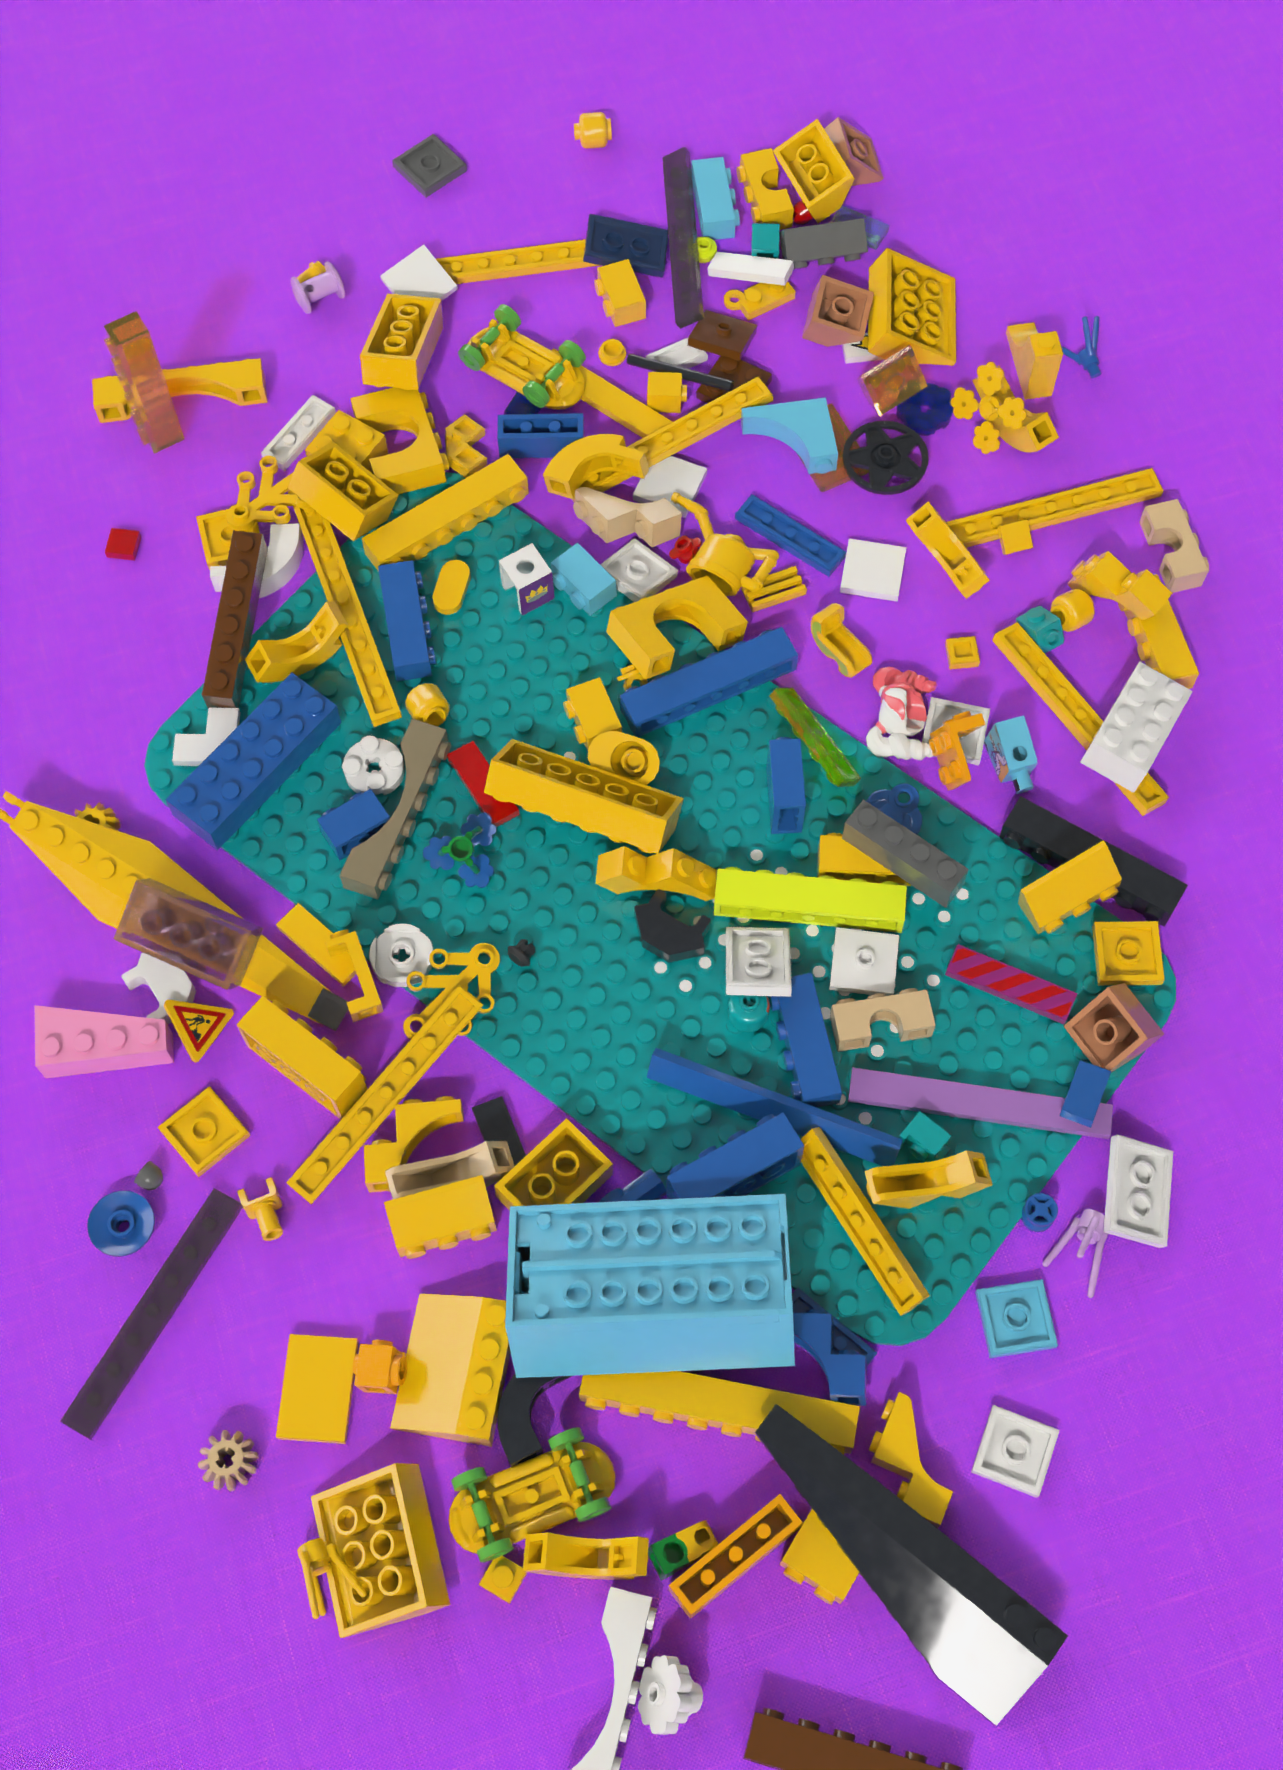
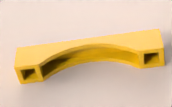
(235, 381)

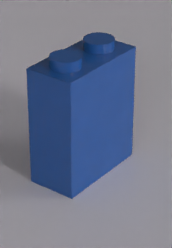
(785, 785)

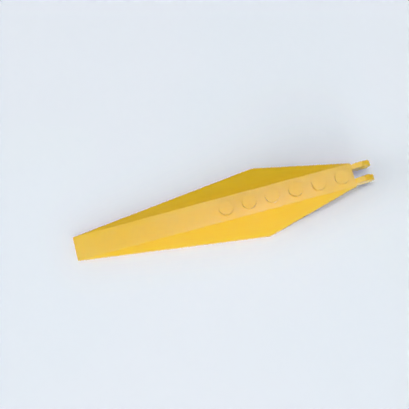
(102, 870)

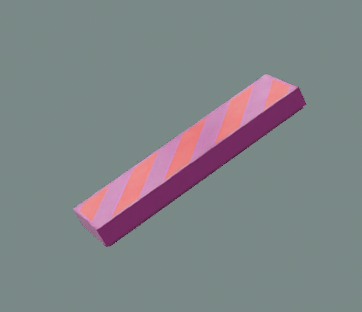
(1011, 984)

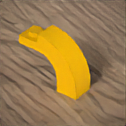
(1036, 429)
(589, 456)
(948, 549)
(301, 652)
(586, 1557)

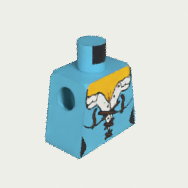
(1012, 753)

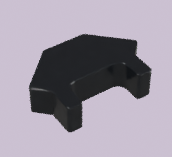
(665, 934)

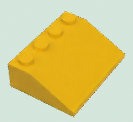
(911, 308)
(454, 1369)
(387, 1543)

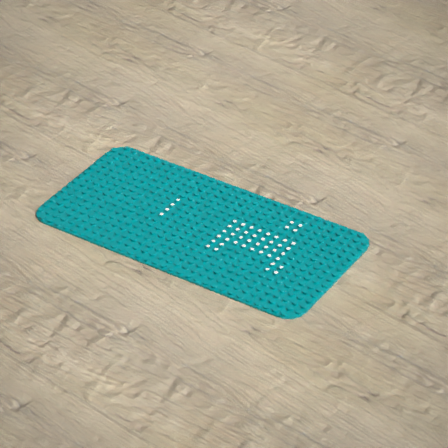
(598, 1001)

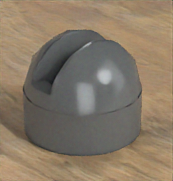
(149, 1176)

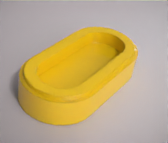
(451, 587)

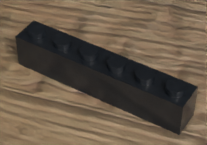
(1057, 841)

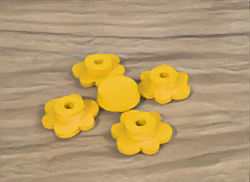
(989, 407)

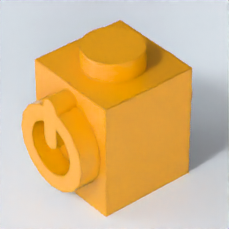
(379, 1367)

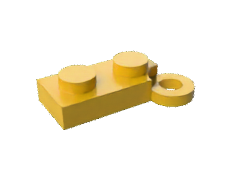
(759, 298)

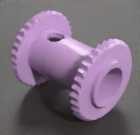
(319, 287)

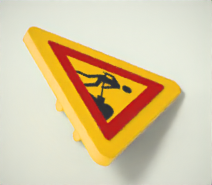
(197, 1024)

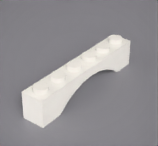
(624, 1626)

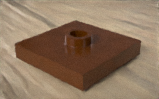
(722, 335)

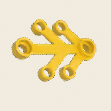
(245, 513)
(450, 982)

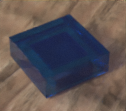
(521, 405)

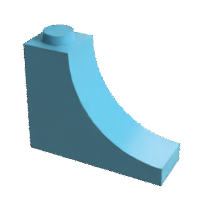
(800, 425)

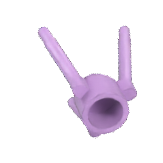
(1090, 1230)

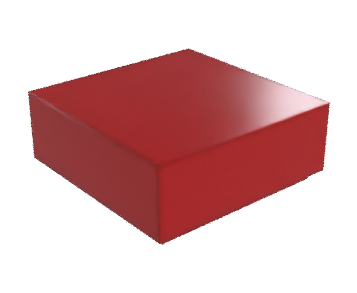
(123, 544)

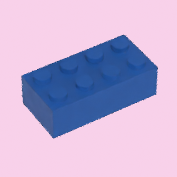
(741, 1164)

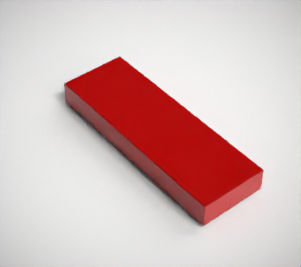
(473, 772)

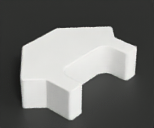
(163, 979)

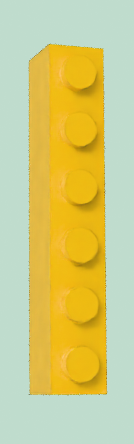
(447, 514)

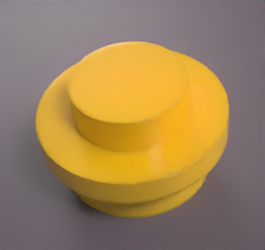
(612, 352)

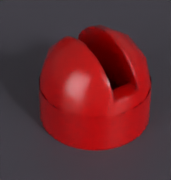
(801, 213)

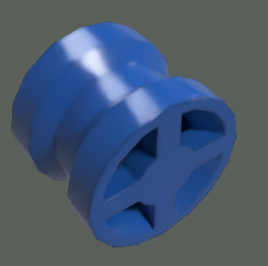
(1044, 1207)

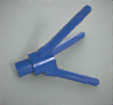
(1088, 356)

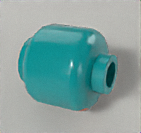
(748, 1012)

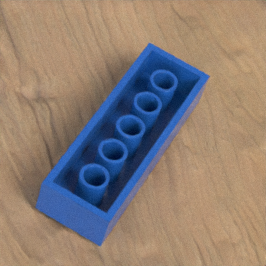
(254, 761)

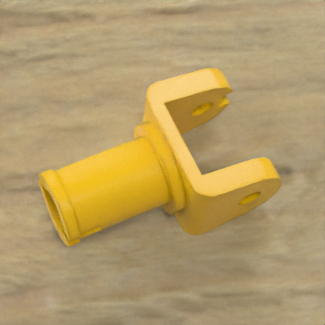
(264, 1211)

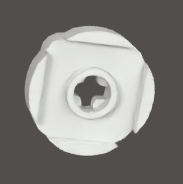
(369, 751)
(389, 943)

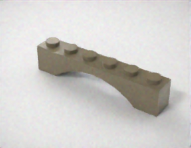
(371, 862)

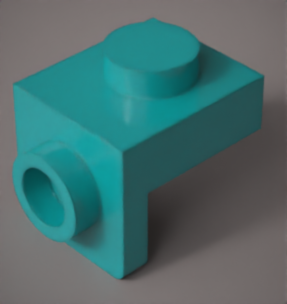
(1042, 627)

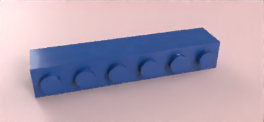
(708, 681)

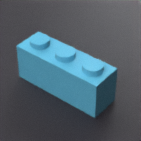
(714, 198)

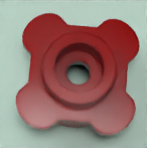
(685, 549)

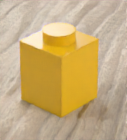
(666, 392)

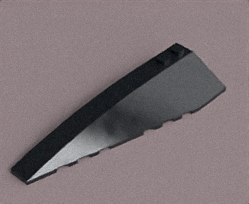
(951, 1607)

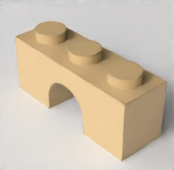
(1169, 525)
(907, 1011)

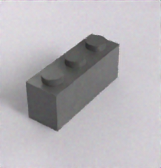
(824, 243)

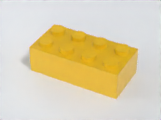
(402, 341)
(302, 1056)

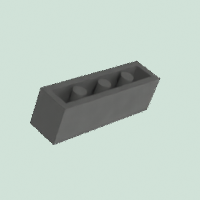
(904, 853)

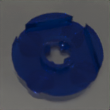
(935, 418)

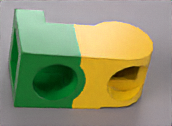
(681, 1549)

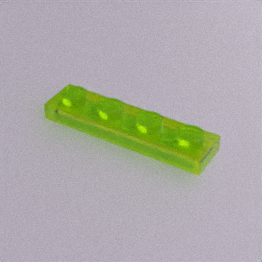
(815, 737)

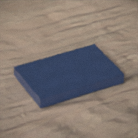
(618, 240)

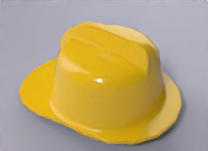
(624, 756)

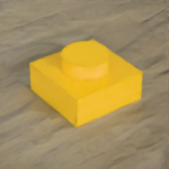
(503, 1578)

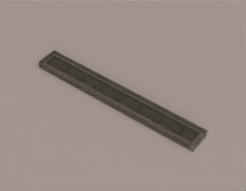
(682, 238)
(151, 1314)

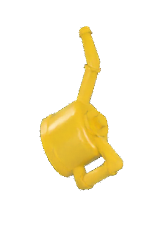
(726, 556)

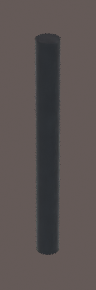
(687, 374)

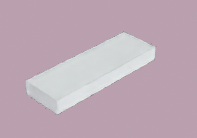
(750, 268)
(299, 432)

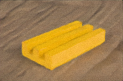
(772, 585)

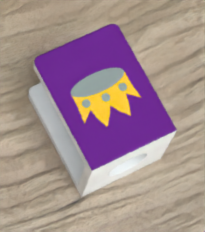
(530, 576)

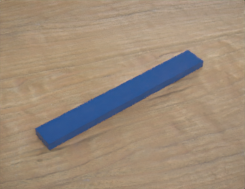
(760, 1102)

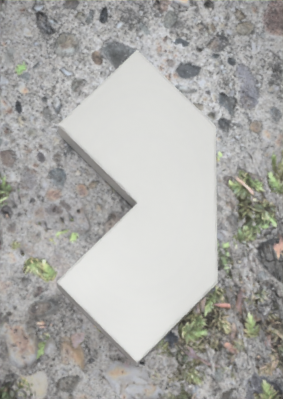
(195, 748)

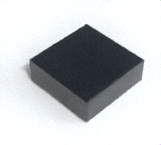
(329, 1009)

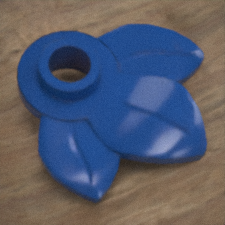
(904, 813)

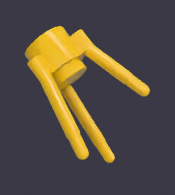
(315, 1561)

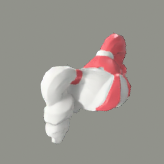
(900, 714)

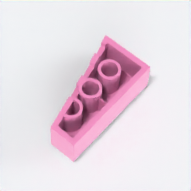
(94, 1042)

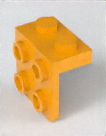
(948, 749)

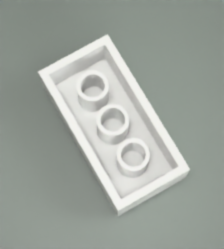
(1136, 727)

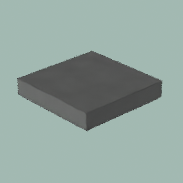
(429, 165)

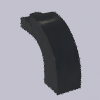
(515, 1416)

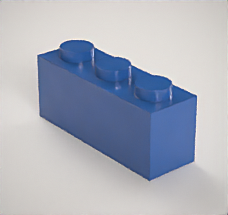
(537, 434)

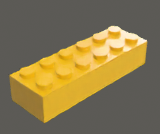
(583, 796)

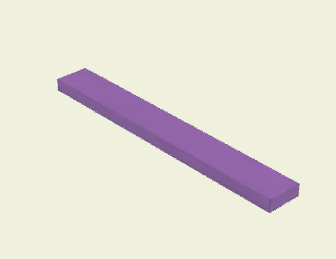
(971, 1102)

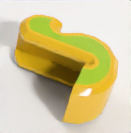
(838, 641)

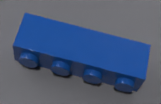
(405, 620)
(806, 1044)

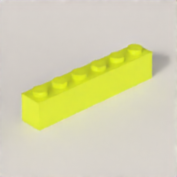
(810, 900)

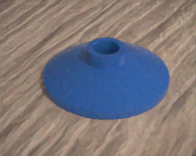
(110, 1213)

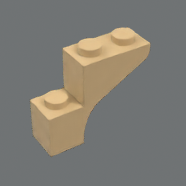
(616, 518)
(487, 1159)

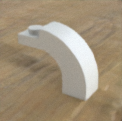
(282, 559)

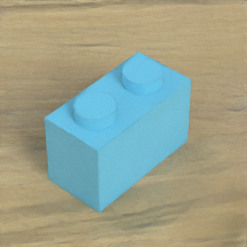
(583, 579)

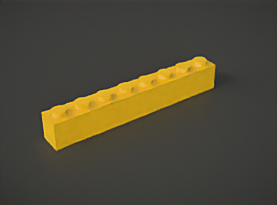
(716, 1403)

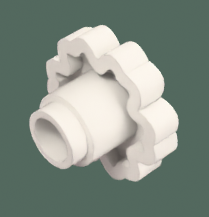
(667, 1695)

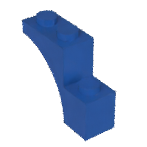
(844, 1371)

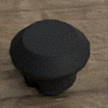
(521, 953)

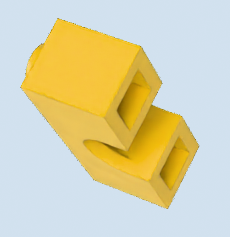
(758, 174)

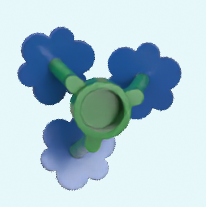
(445, 850)

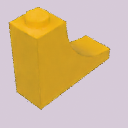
(1035, 358)

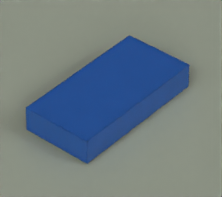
(1085, 1093)

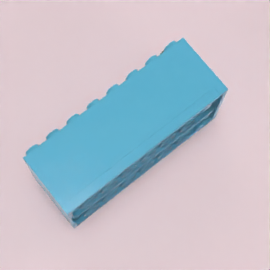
(649, 1286)

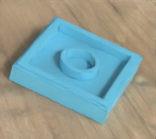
(1016, 1318)

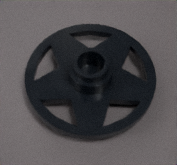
(885, 457)

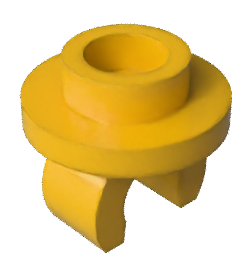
(630, 674)

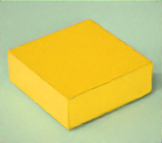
(1015, 537)
(962, 652)

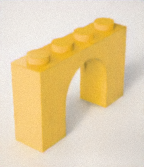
(402, 409)
(694, 602)

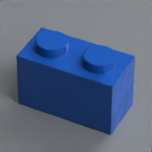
(352, 822)

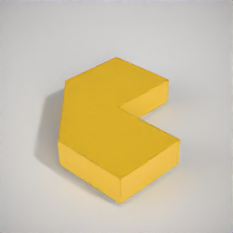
(458, 440)

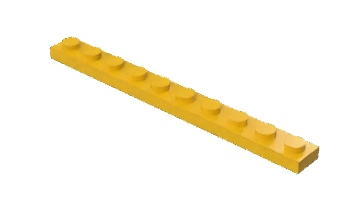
(357, 635)

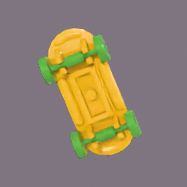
(525, 364)
(531, 1496)

